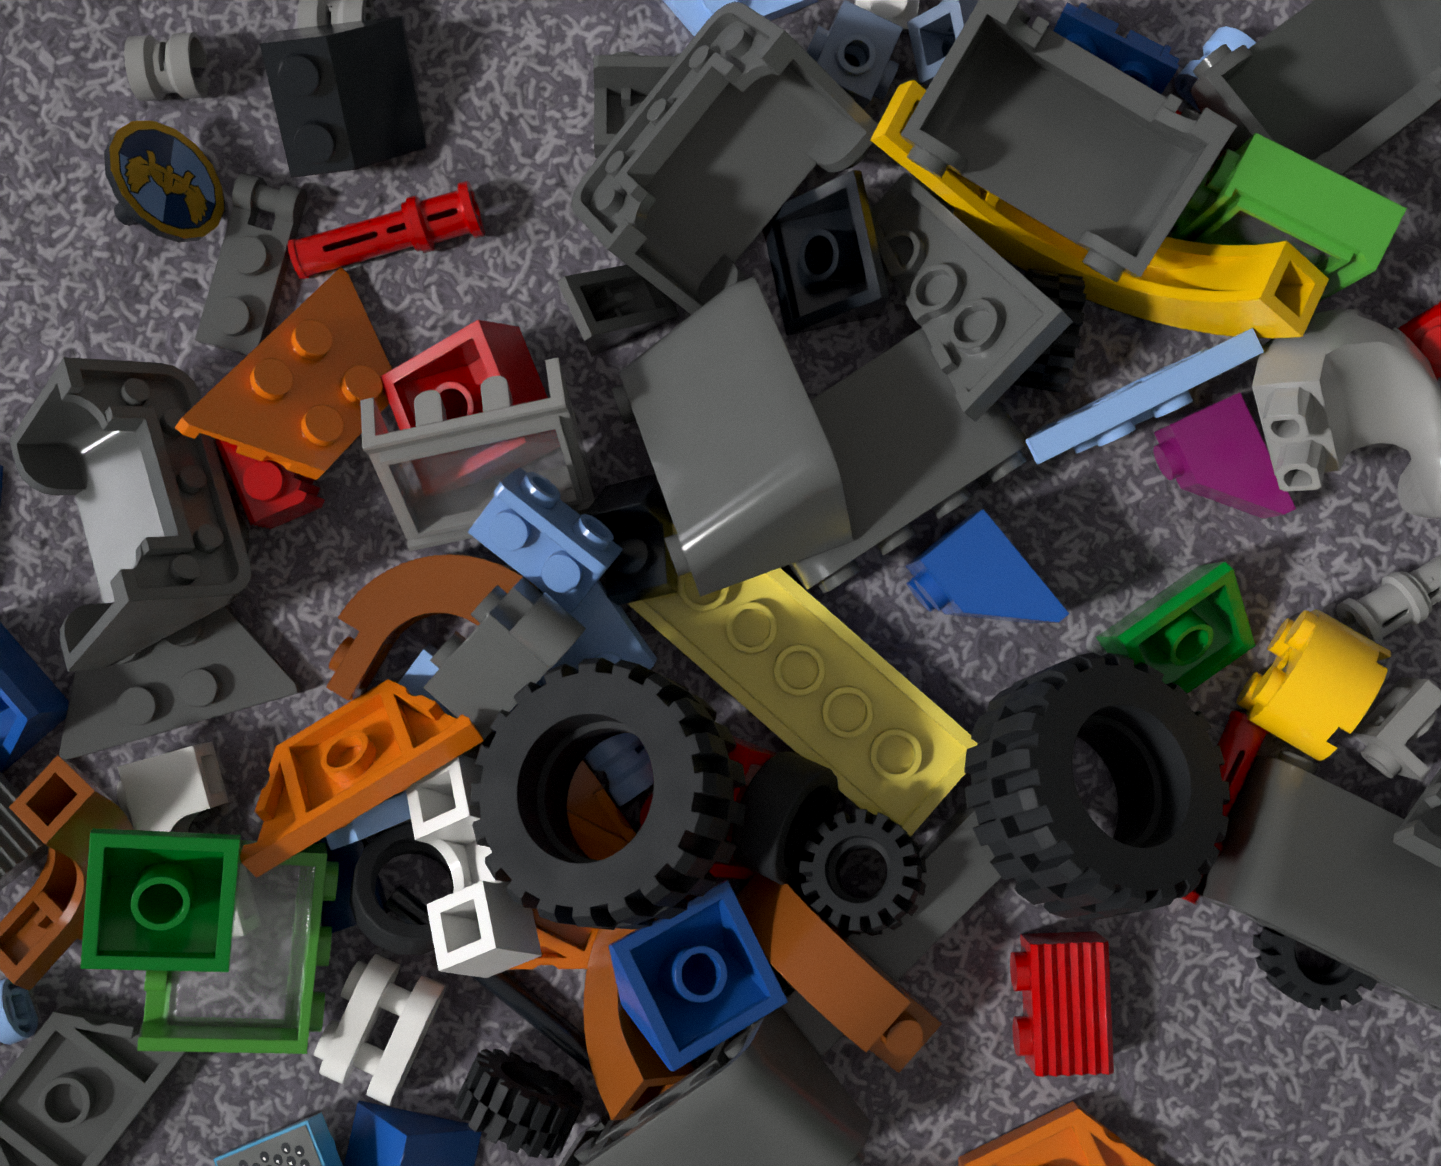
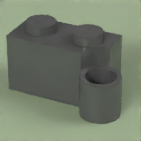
(513, 644)

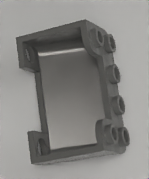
(903, 452)

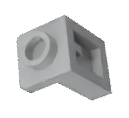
(1397, 718)

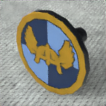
(163, 182)

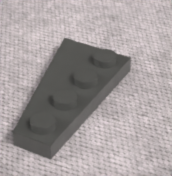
(966, 297)

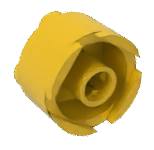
(1317, 683)

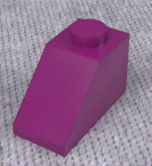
(1222, 459)

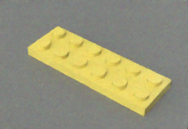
(819, 690)

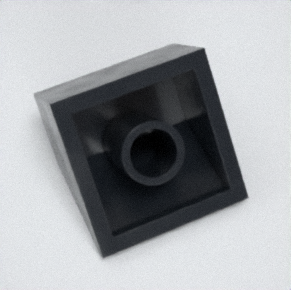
(344, 95)

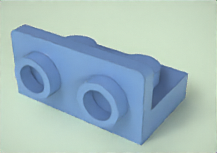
(545, 538)

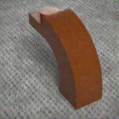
(401, 599)
(61, 812)
(835, 973)
(620, 1056)

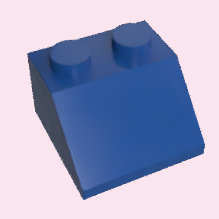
(981, 576)

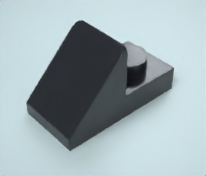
(639, 523)

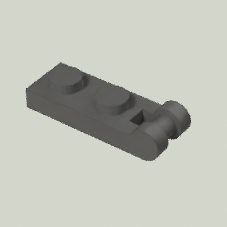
(250, 266)

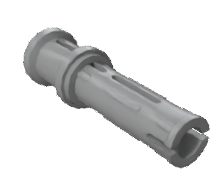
(1398, 601)

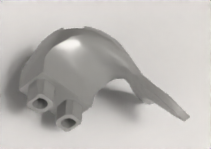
(1347, 390)

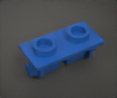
(1133, 55)

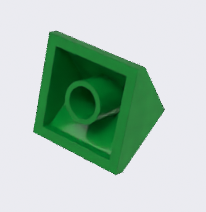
(1186, 628)
(160, 900)

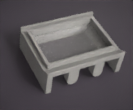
(448, 469)

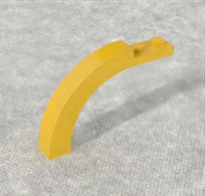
(1183, 286)

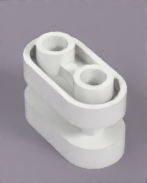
(345, 1042)

